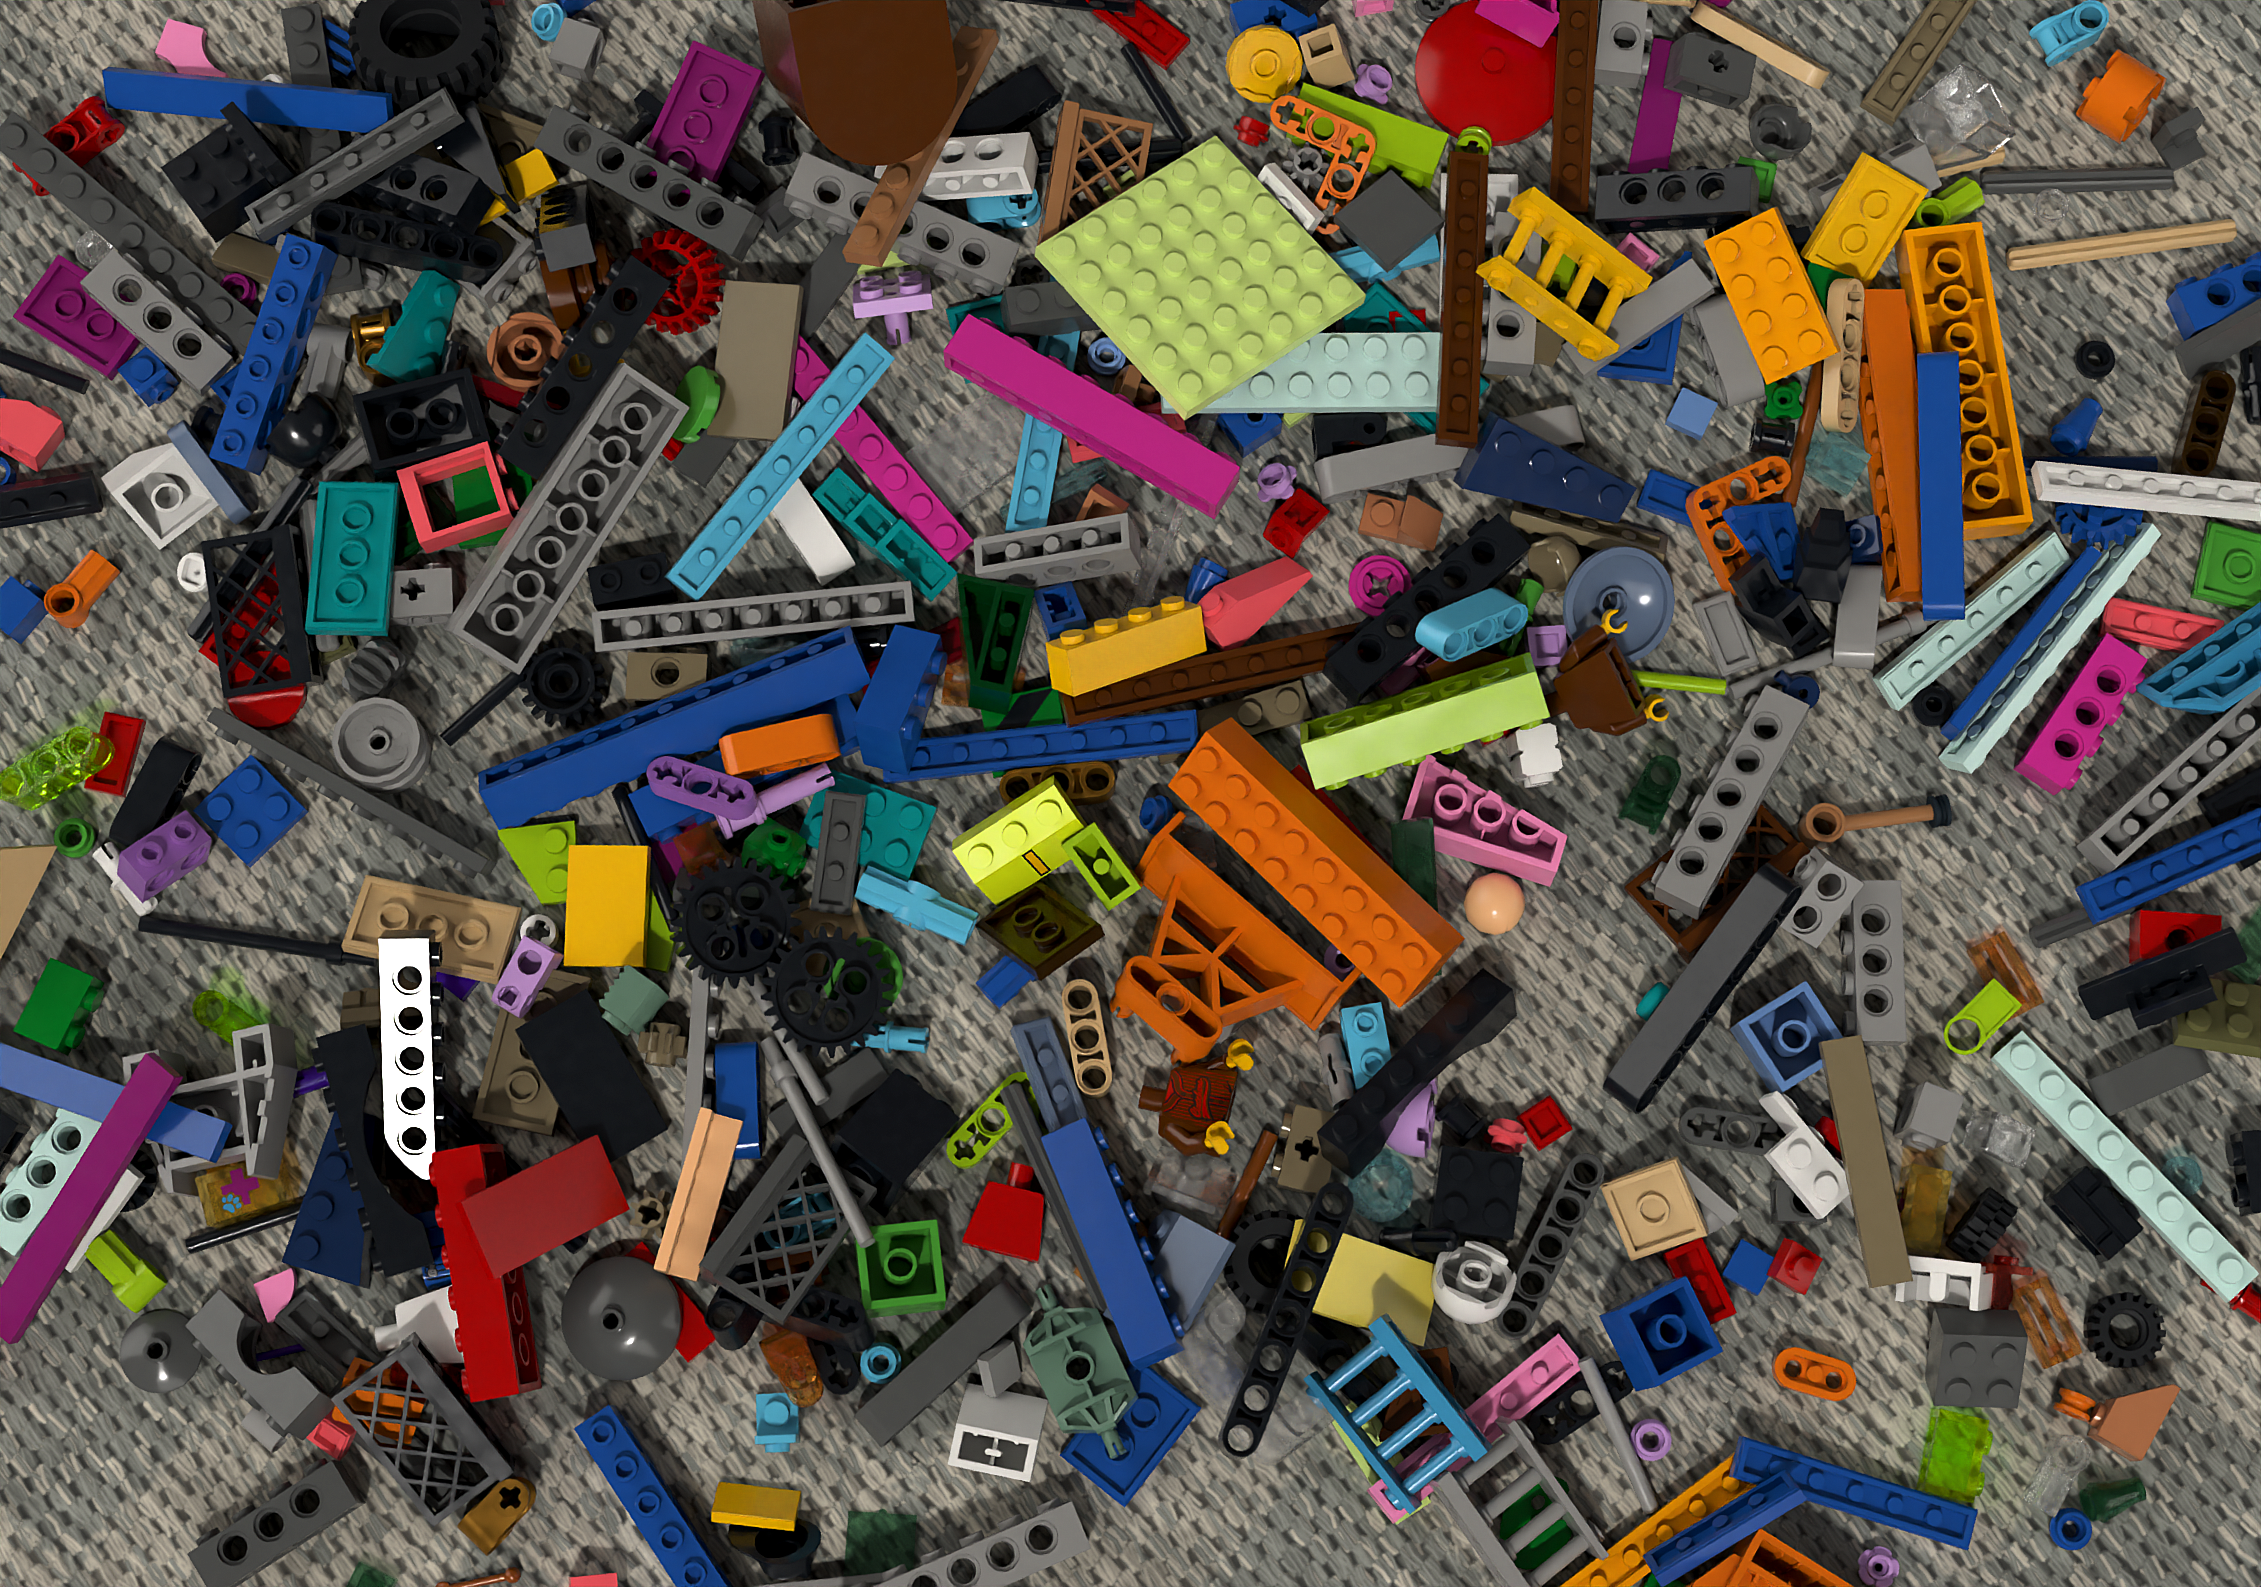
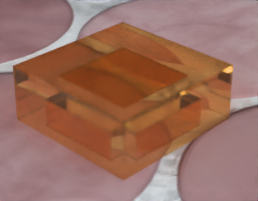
(698, 847)

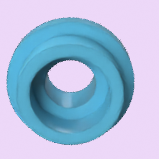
(548, 20)
(869, 1356)

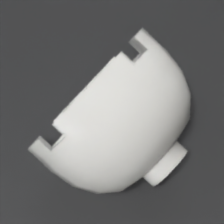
(1472, 1283)

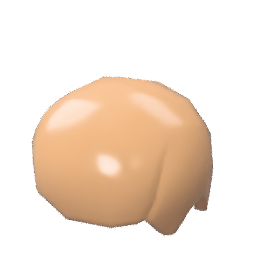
(1494, 903)

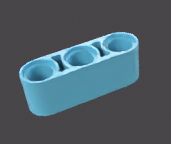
(1471, 624)

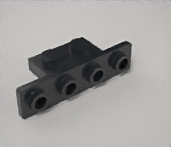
(2166, 982)

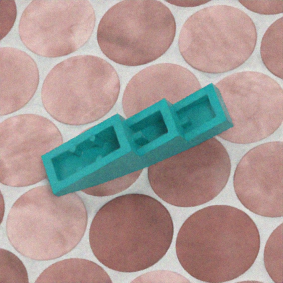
(883, 534)

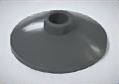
(178, 1359)

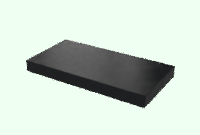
(591, 1076)

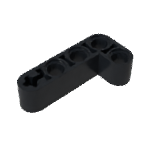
(825, 1327)

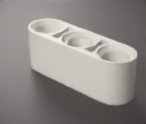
(812, 534)

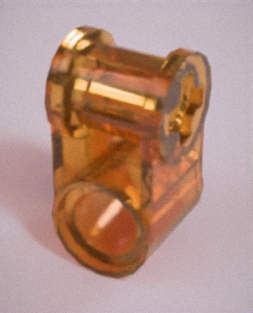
(792, 1362)

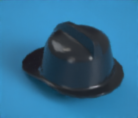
(779, 1552)

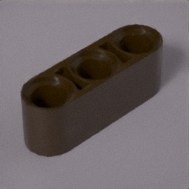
(2214, 415)

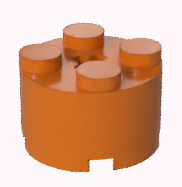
(2121, 97)

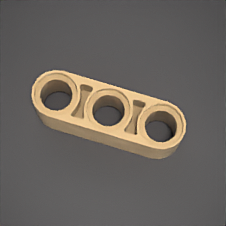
(1087, 1019)

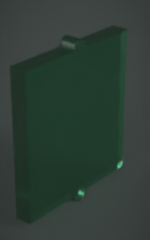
(878, 1542)

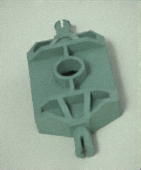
(1099, 1398)

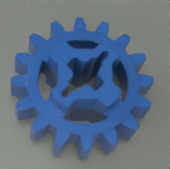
(2097, 523)

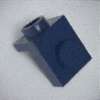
(1866, 539)

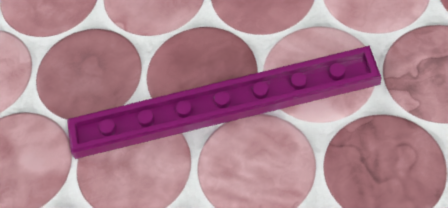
(85, 1194)

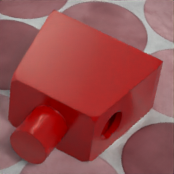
(1009, 1217)

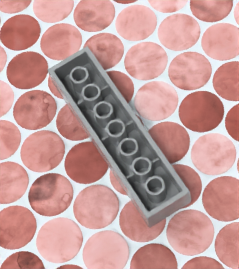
(566, 518)

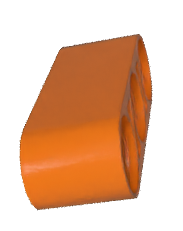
(780, 747)

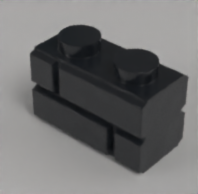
(2094, 1213)

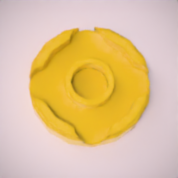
(1264, 63)

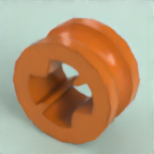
(2074, 1404)

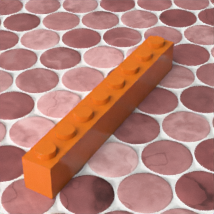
(1892, 437)

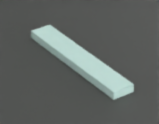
(1983, 613)

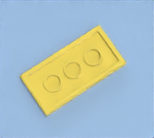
(1370, 1282)

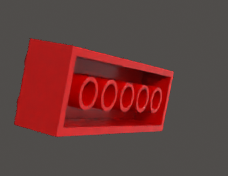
(492, 1313)

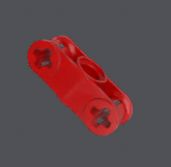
(83, 129)

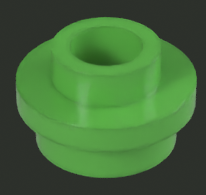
(63, 834)

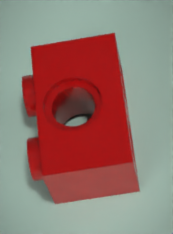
(2151, 929)

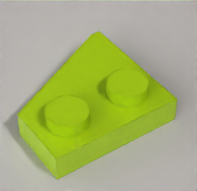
(542, 857)

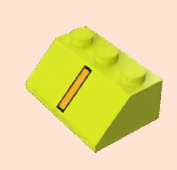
(1019, 841)

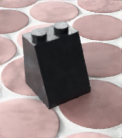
(893, 1138)

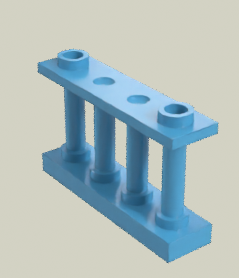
(1438, 1407)

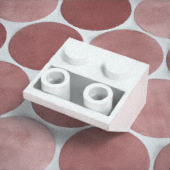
(998, 1433)

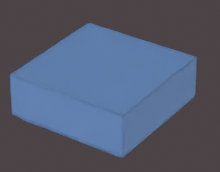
(1691, 413)

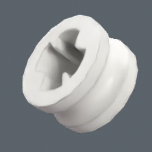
(532, 923)

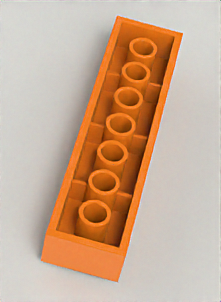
(1315, 862)

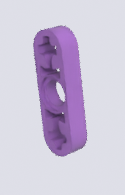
(713, 800)

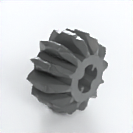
(374, 670)

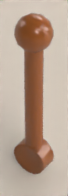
(511, 1575)

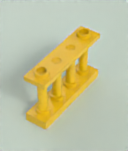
(1584, 247)

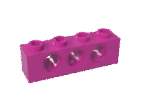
(2107, 660)

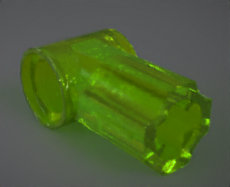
(231, 1020)

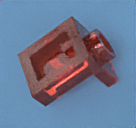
(2002, 1269)

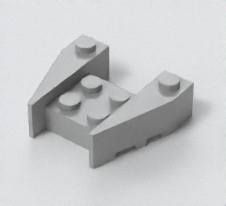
(251, 1099)

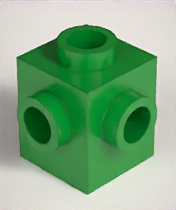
(777, 847)

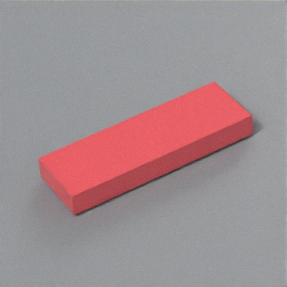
(2155, 626)

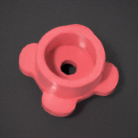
(1506, 1136)

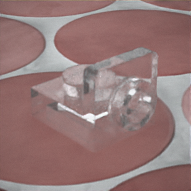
(1999, 1137)

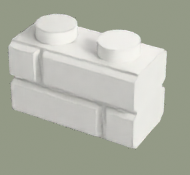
(1534, 755)

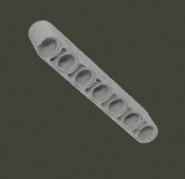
(1422, 462)

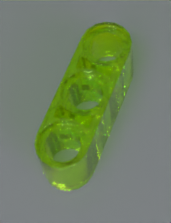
(72, 768)

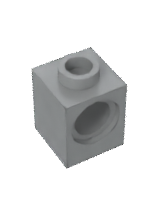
(577, 49)

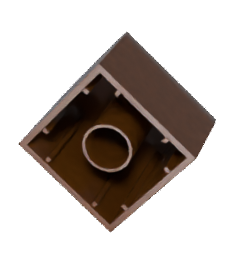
(862, 72)

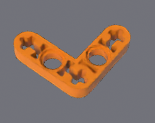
(1336, 144)
(1722, 499)

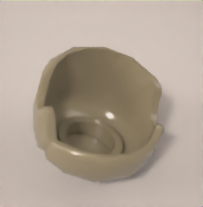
(1553, 563)

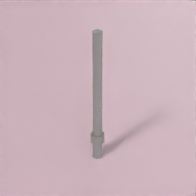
(1911, 624)
(785, 1077)

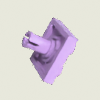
(893, 300)

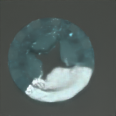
(1399, 1189)

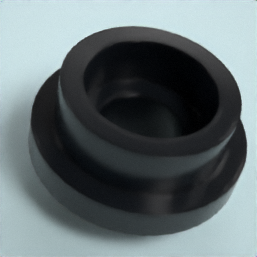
(2100, 350)
(1925, 716)

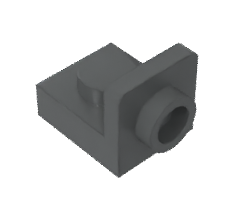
(2178, 139)

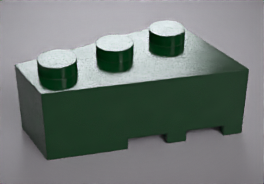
(992, 638)

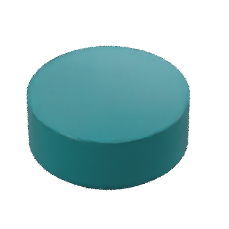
(1652, 1000)

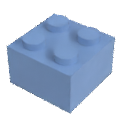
(1785, 1037)

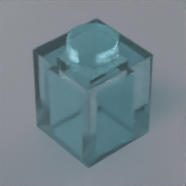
(1836, 464)

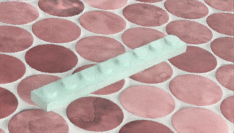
(2047, 650)
(2125, 1167)

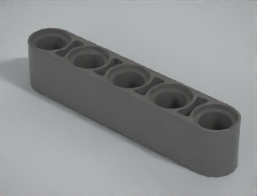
(1562, 1231)
(943, 1363)

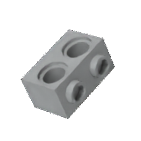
(1823, 901)

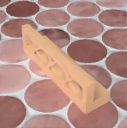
(698, 1195)

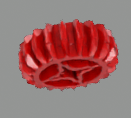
(696, 301)

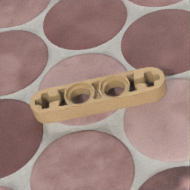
(1760, 44)
(1845, 316)

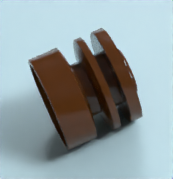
(572, 287)

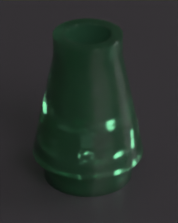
(2109, 1498)

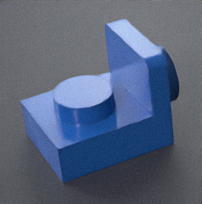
(149, 377)

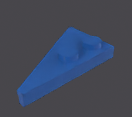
(1655, 356)

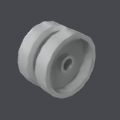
(365, 729)

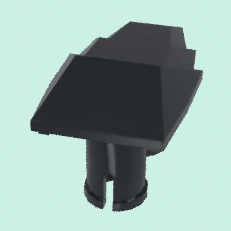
(1823, 558)

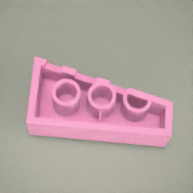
(1482, 826)

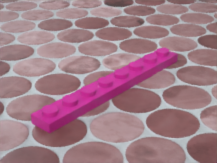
(886, 466)

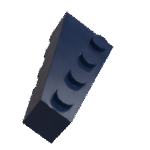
(1538, 472)
(328, 1227)

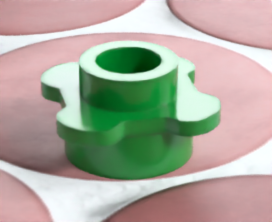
(1775, 409)

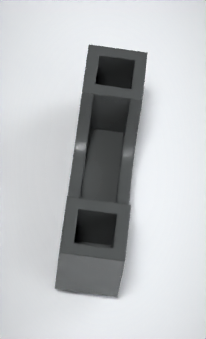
(230, 1334)

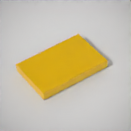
(1864, 220)
(607, 906)

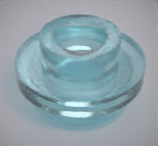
(2192, 1171)

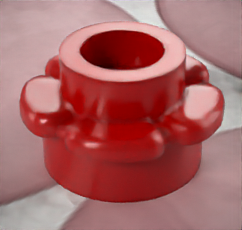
(1251, 131)

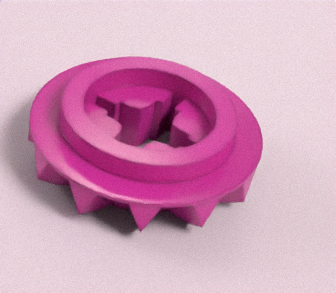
(1379, 568)

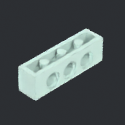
(27, 1178)

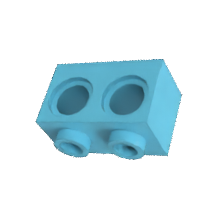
(1364, 1041)

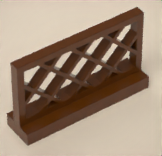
(1697, 933)

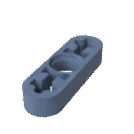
(209, 472)

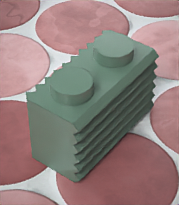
(632, 1002)

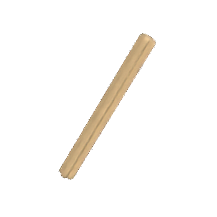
(2121, 244)

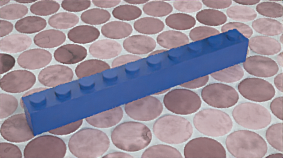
(674, 727)

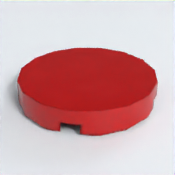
(266, 709)

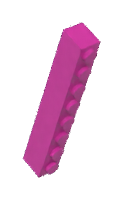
(1092, 415)

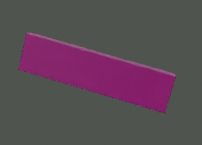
(1656, 115)

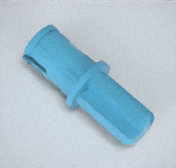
(897, 1038)

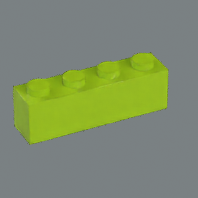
(1402, 144)

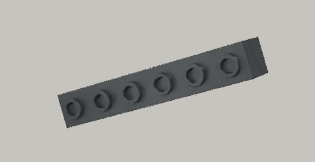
(561, 139)

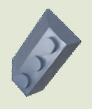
(1188, 1261)

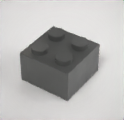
(1976, 1358)

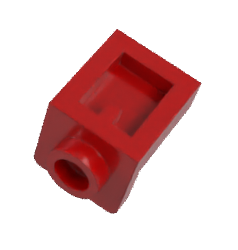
(1295, 522)

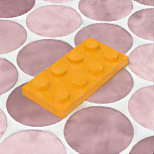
(1772, 295)

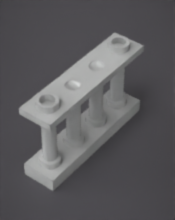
(1477, 1520)

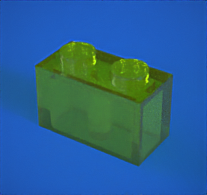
(1954, 1456)

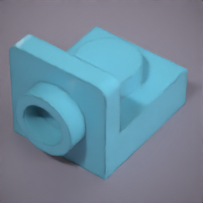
(776, 1422)

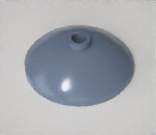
(1636, 587)

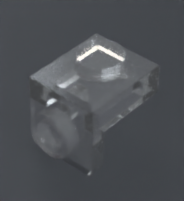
(1198, 839)

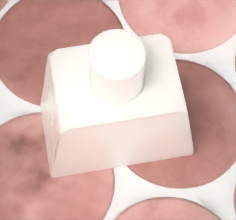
(431, 1320)

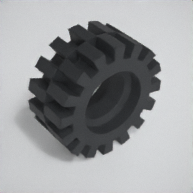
(1981, 1226)
(2148, 1325)

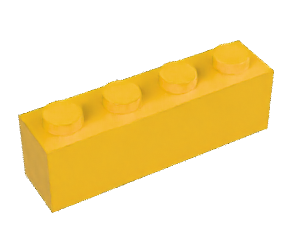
(1125, 646)

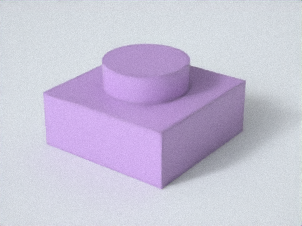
(1545, 644)

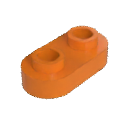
(1813, 1373)

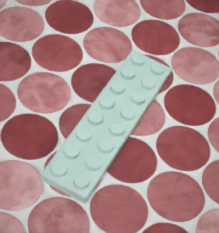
(1342, 376)

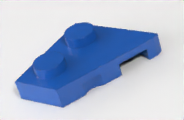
(1767, 532)

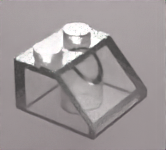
(1191, 1183)

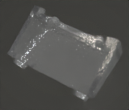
(1216, 1372)

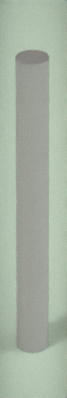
(799, 1060)
(1618, 1434)

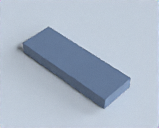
(1049, 1073)

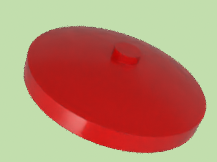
(1484, 77)

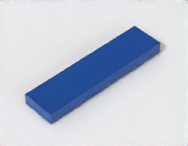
(1724, 1527)

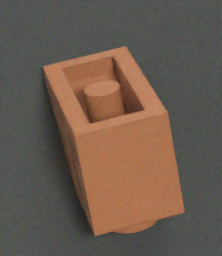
(2131, 1420)

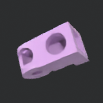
(525, 976)

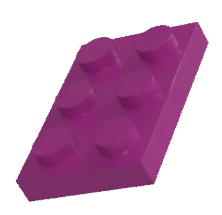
(76, 322)

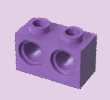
(164, 856)

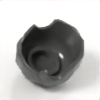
(1779, 131)

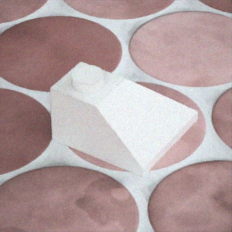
(160, 492)

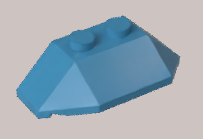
(2213, 671)

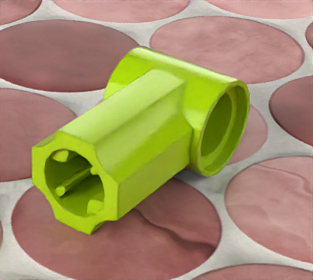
(1949, 205)
(132, 1278)

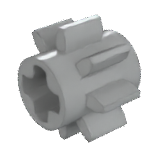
(1303, 158)

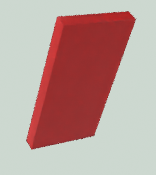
(542, 1207)

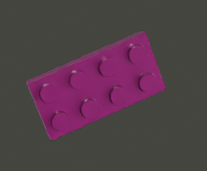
(703, 114)

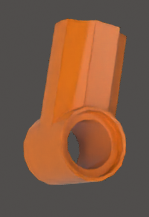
(83, 585)

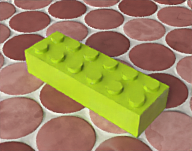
(1423, 722)

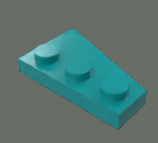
(417, 339)

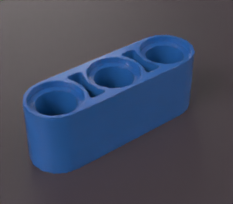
(739, 1093)

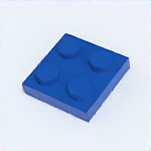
(250, 811)

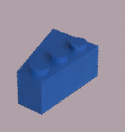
(899, 699)

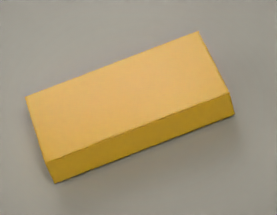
(756, 1506)

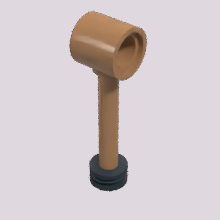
(1936, 811)

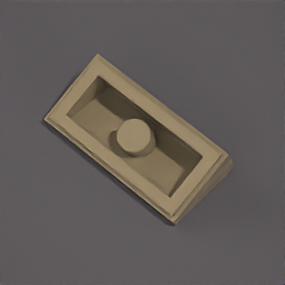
(246, 258)

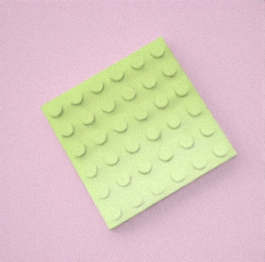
(1200, 276)

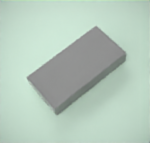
(1725, 634)

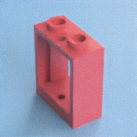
(446, 466)

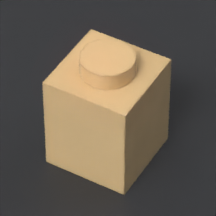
(1326, 57)

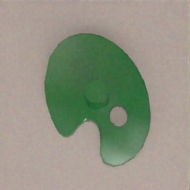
(1547, 1542)

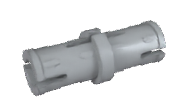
(1336, 1071)

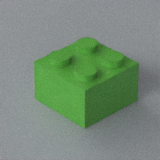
(901, 1270)

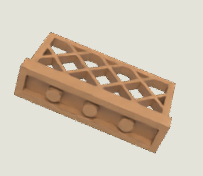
(1065, 156)

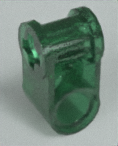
(1647, 799)

